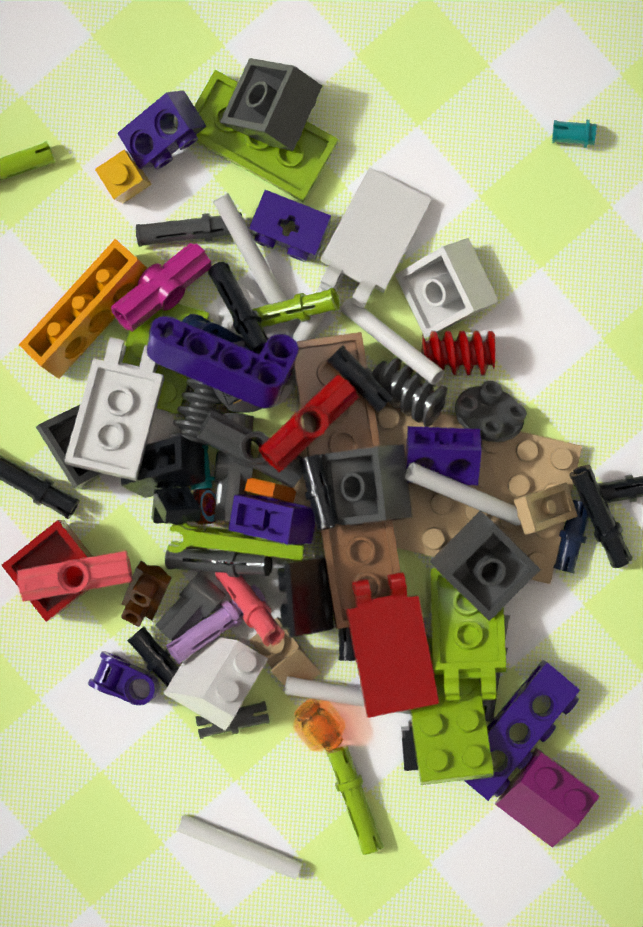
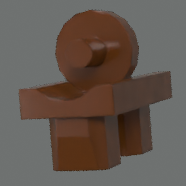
(145, 593)

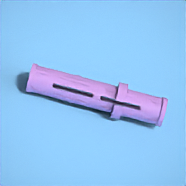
(208, 629)

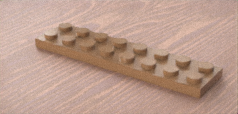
(358, 549)

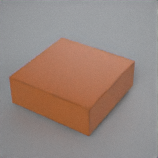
(270, 489)

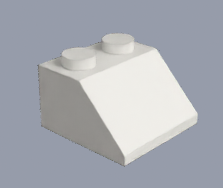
(446, 287)
(216, 680)

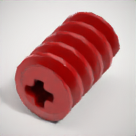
(461, 352)

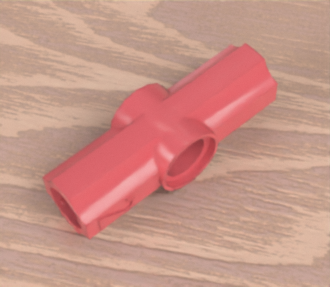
(52, 578)

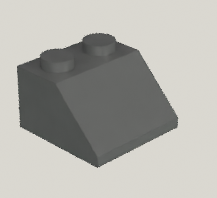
(272, 103)
(369, 484)
(484, 565)

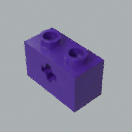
(279, 210)

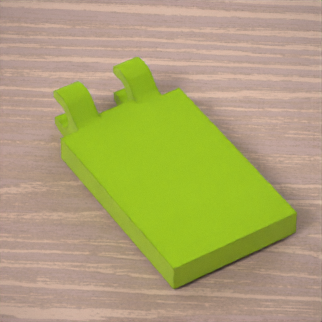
(231, 541)
(464, 641)

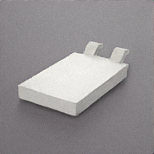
(373, 234)
(115, 414)

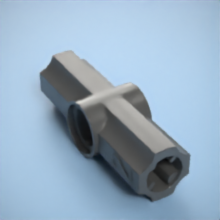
(231, 439)
(230, 475)

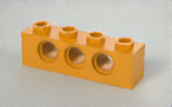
(83, 310)

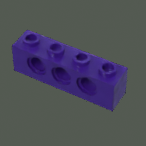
(519, 709)

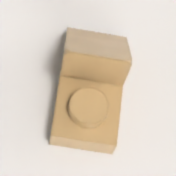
(545, 508)
(286, 658)

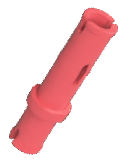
(256, 612)

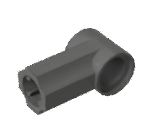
(195, 602)

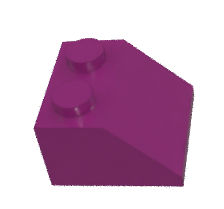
(547, 798)

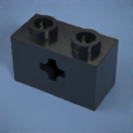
(168, 464)

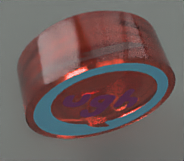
(206, 500)

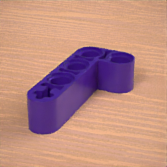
(224, 364)

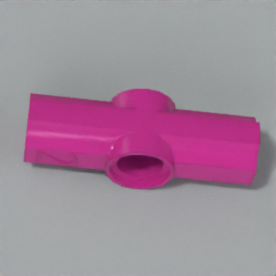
(161, 287)

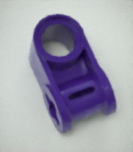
(122, 679)

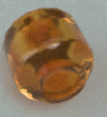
(319, 725)

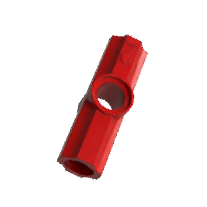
(292, 438)

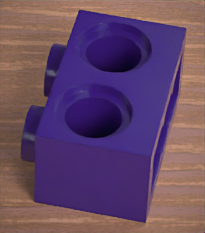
(158, 123)
(443, 448)
(272, 519)

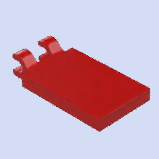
(391, 649)

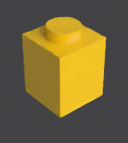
(122, 177)

